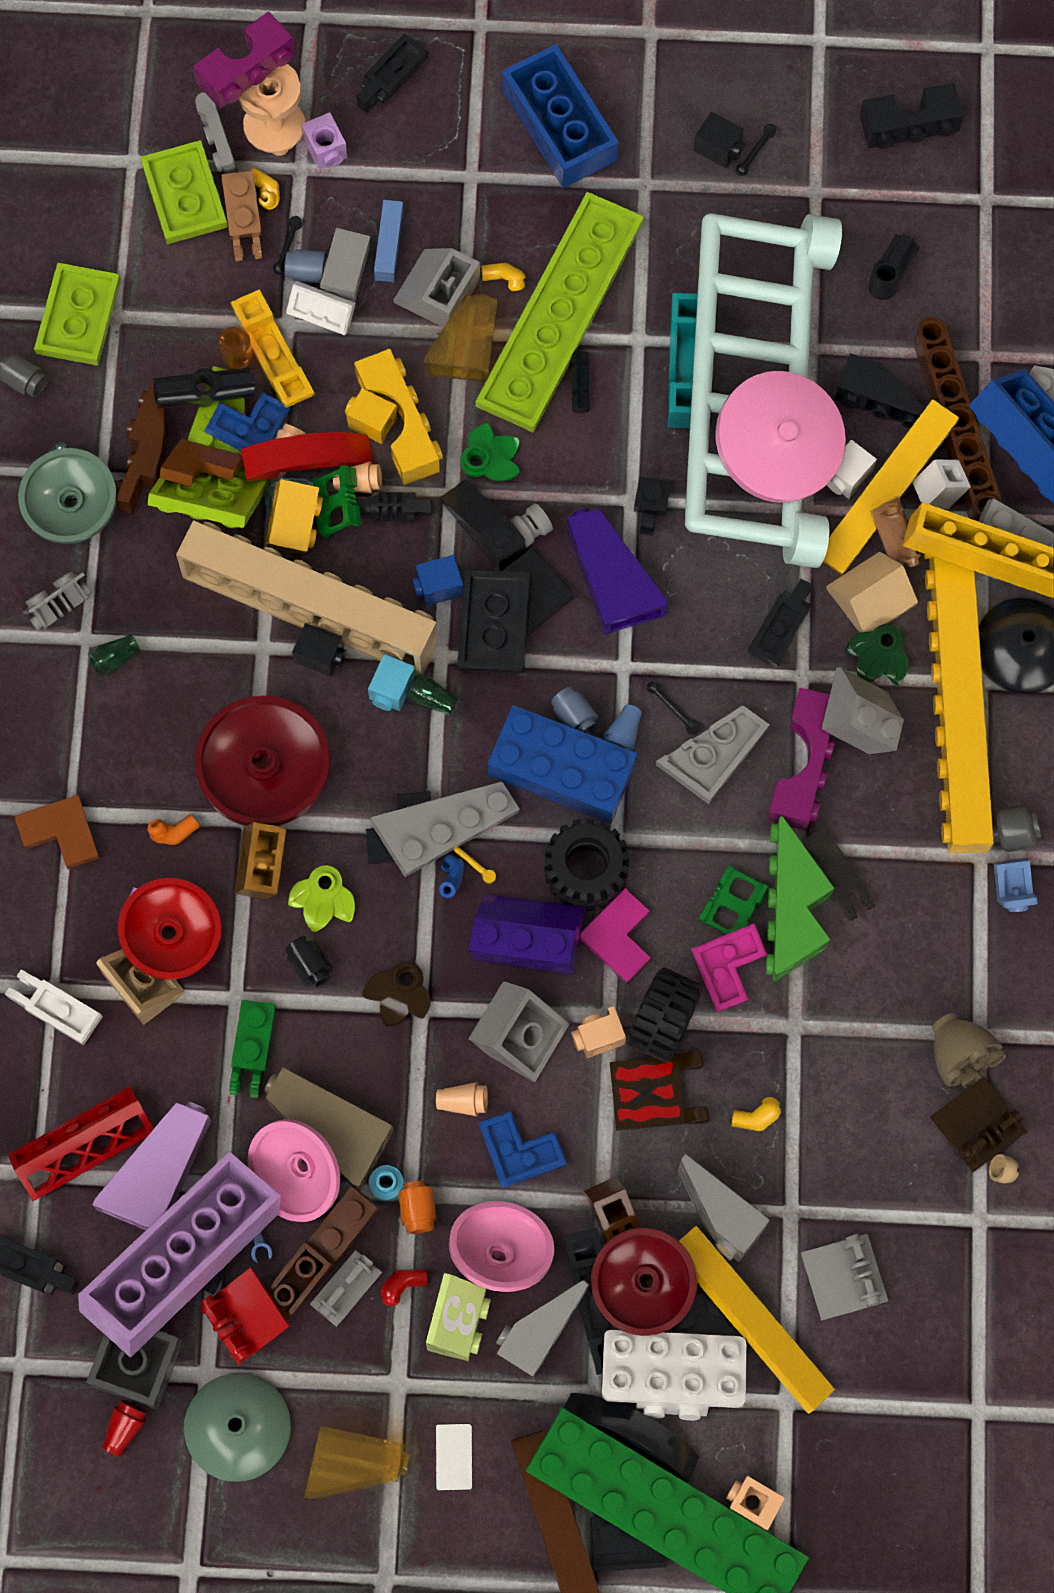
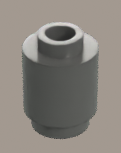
(22, 375)

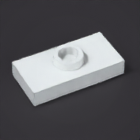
(320, 308)

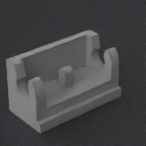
(345, 264)

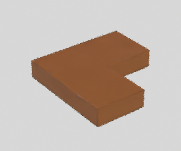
(192, 458)
(60, 821)

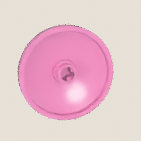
(780, 436)

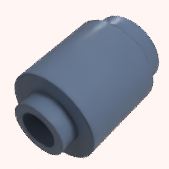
(305, 265)
(574, 710)

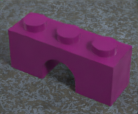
(228, 78)

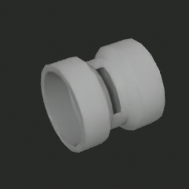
(532, 524)

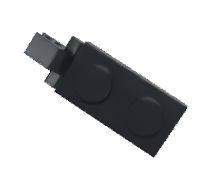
(391, 72)
(781, 625)
(33, 1268)

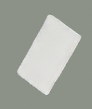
(454, 1457)

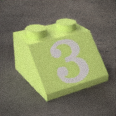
(457, 1318)

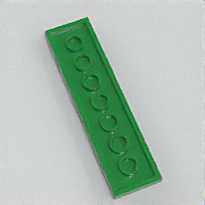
(662, 1510)

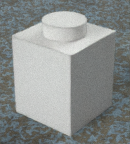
(853, 471)
(941, 483)

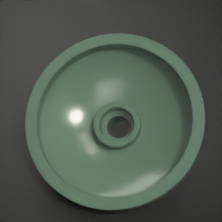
(55, 481)
(256, 1445)

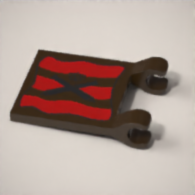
(650, 1092)

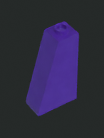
(614, 577)

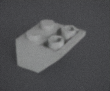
(438, 284)

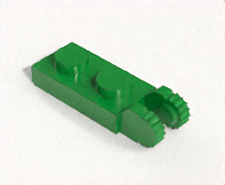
(252, 1044)

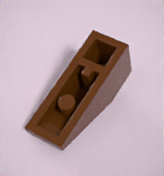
(613, 1212)

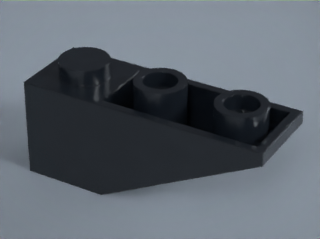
(875, 390)

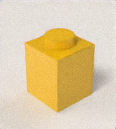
(371, 415)

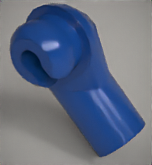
(453, 882)

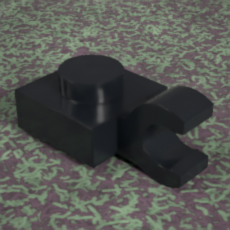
(651, 500)

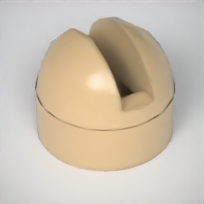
(1003, 1169)

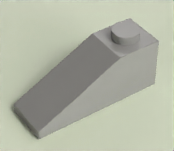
(535, 1335)

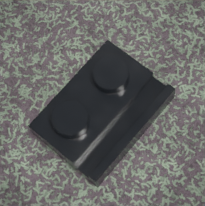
(620, 1551)

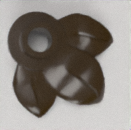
(396, 998)

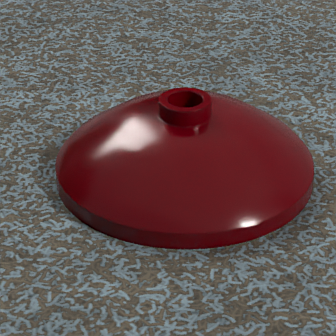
(619, 1288)

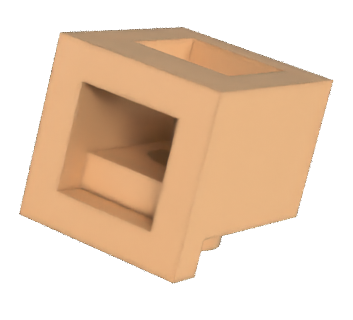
(599, 1033)
(768, 1502)

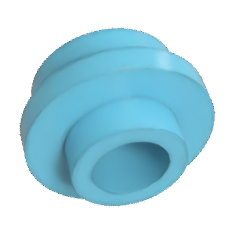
(386, 1193)

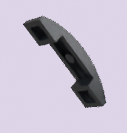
(581, 1254)
(636, 1432)

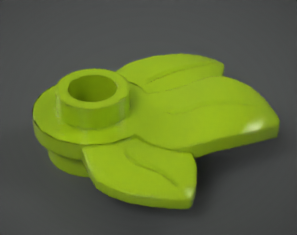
(322, 903)

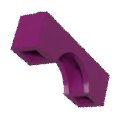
(795, 796)

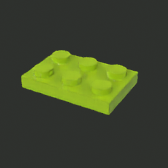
(184, 192)
(77, 314)

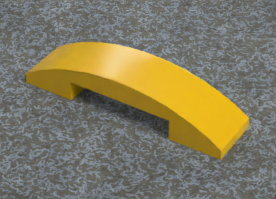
(271, 349)

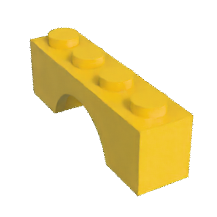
(413, 450)

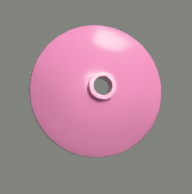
(279, 1160)
(502, 1233)

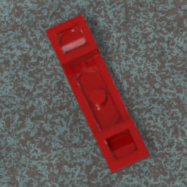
(303, 453)

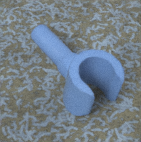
(259, 1241)

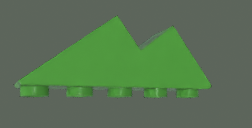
(797, 891)

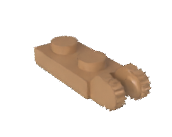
(242, 211)

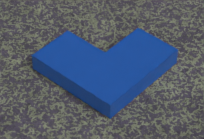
(243, 431)
(519, 1160)

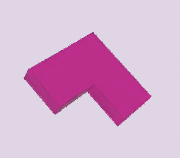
(609, 936)
(718, 964)

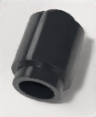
(308, 962)

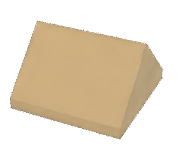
(874, 592)
(141, 992)

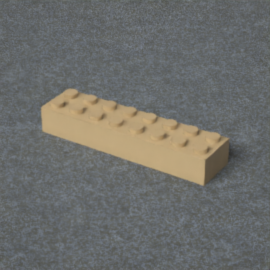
(305, 596)

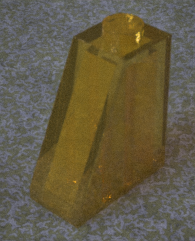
(465, 342)
(353, 1463)

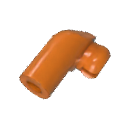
(172, 834)

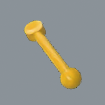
(488, 875)

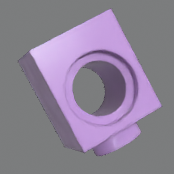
(322, 130)

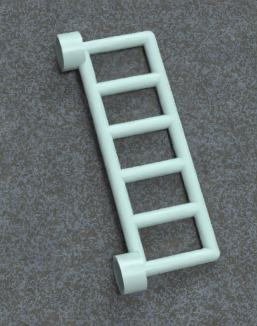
(816, 246)

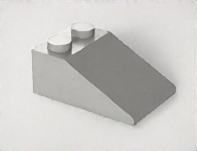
(725, 1216)

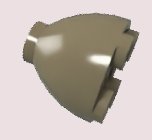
(964, 1050)

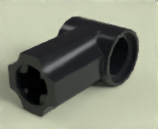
(892, 266)

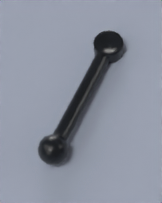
(769, 132)
(295, 223)
(691, 725)

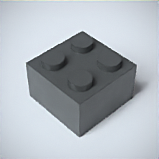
(136, 1378)

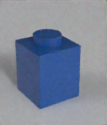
(438, 580)

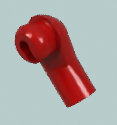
(399, 1281)

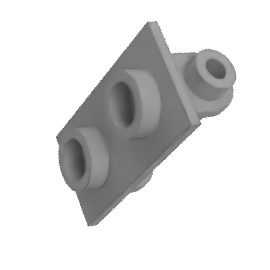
(346, 1288)

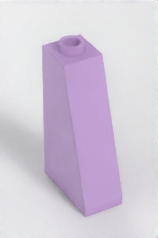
(157, 1169)

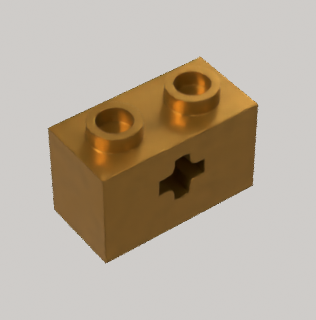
(260, 860)

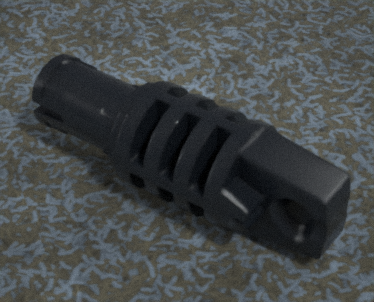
(393, 506)

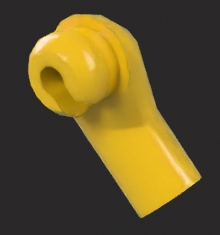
(268, 188)
(760, 1118)

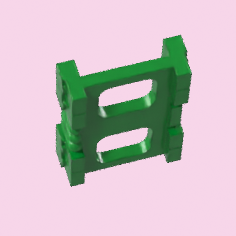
(343, 498)
(723, 898)

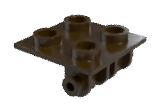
(979, 1124)

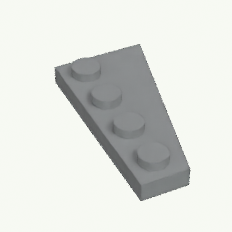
(437, 827)

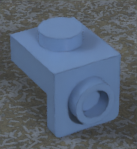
(1014, 884)

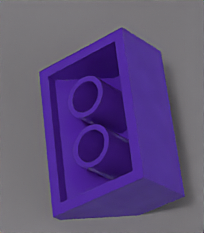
(527, 933)

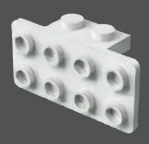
(674, 1372)

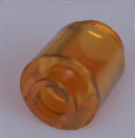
(235, 348)

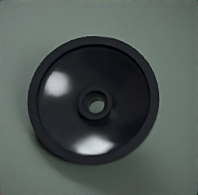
(1007, 656)

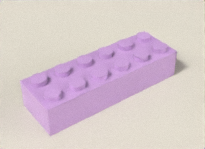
(179, 1254)

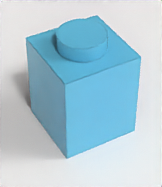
(391, 683)

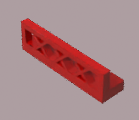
(74, 1134)

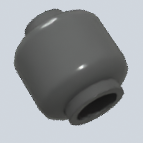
(1016, 828)

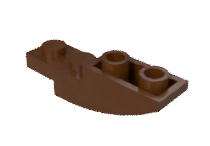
(149, 439)
(322, 1251)

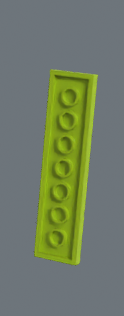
(559, 312)

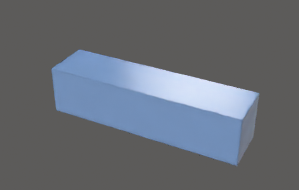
(388, 241)

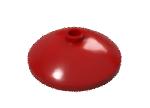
(176, 906)

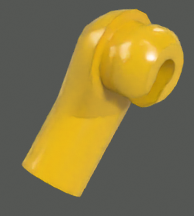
(504, 271)

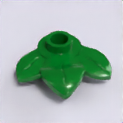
(493, 451)

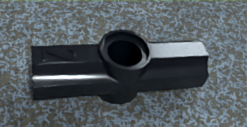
(224, 384)

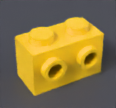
(293, 517)

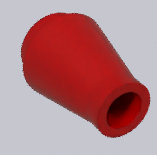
(123, 1426)

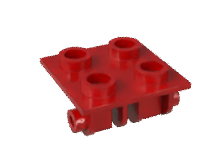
(244, 1316)

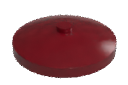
(262, 761)

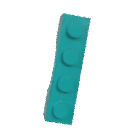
(681, 359)

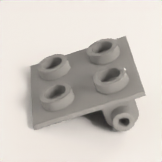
(69, 587)
(844, 1277)

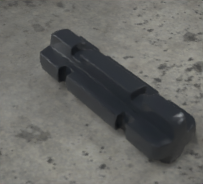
(580, 382)

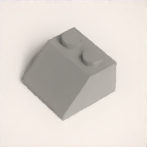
(862, 714)
(519, 1030)

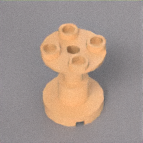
(273, 112)

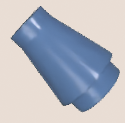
(624, 728)

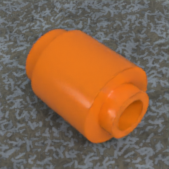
(417, 1207)

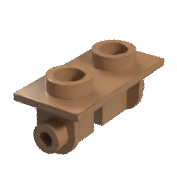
(892, 527)

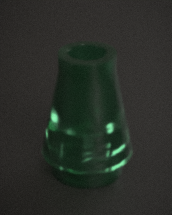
(112, 655)
(431, 695)

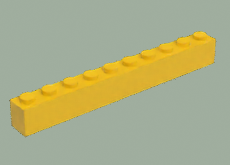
(959, 707)

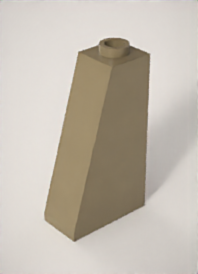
(350, 1131)

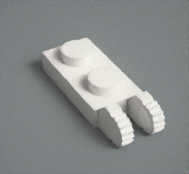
(56, 1008)

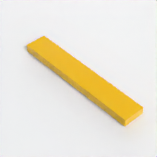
(888, 483)
(756, 1323)

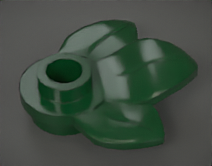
(878, 659)

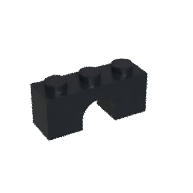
(887, 124)

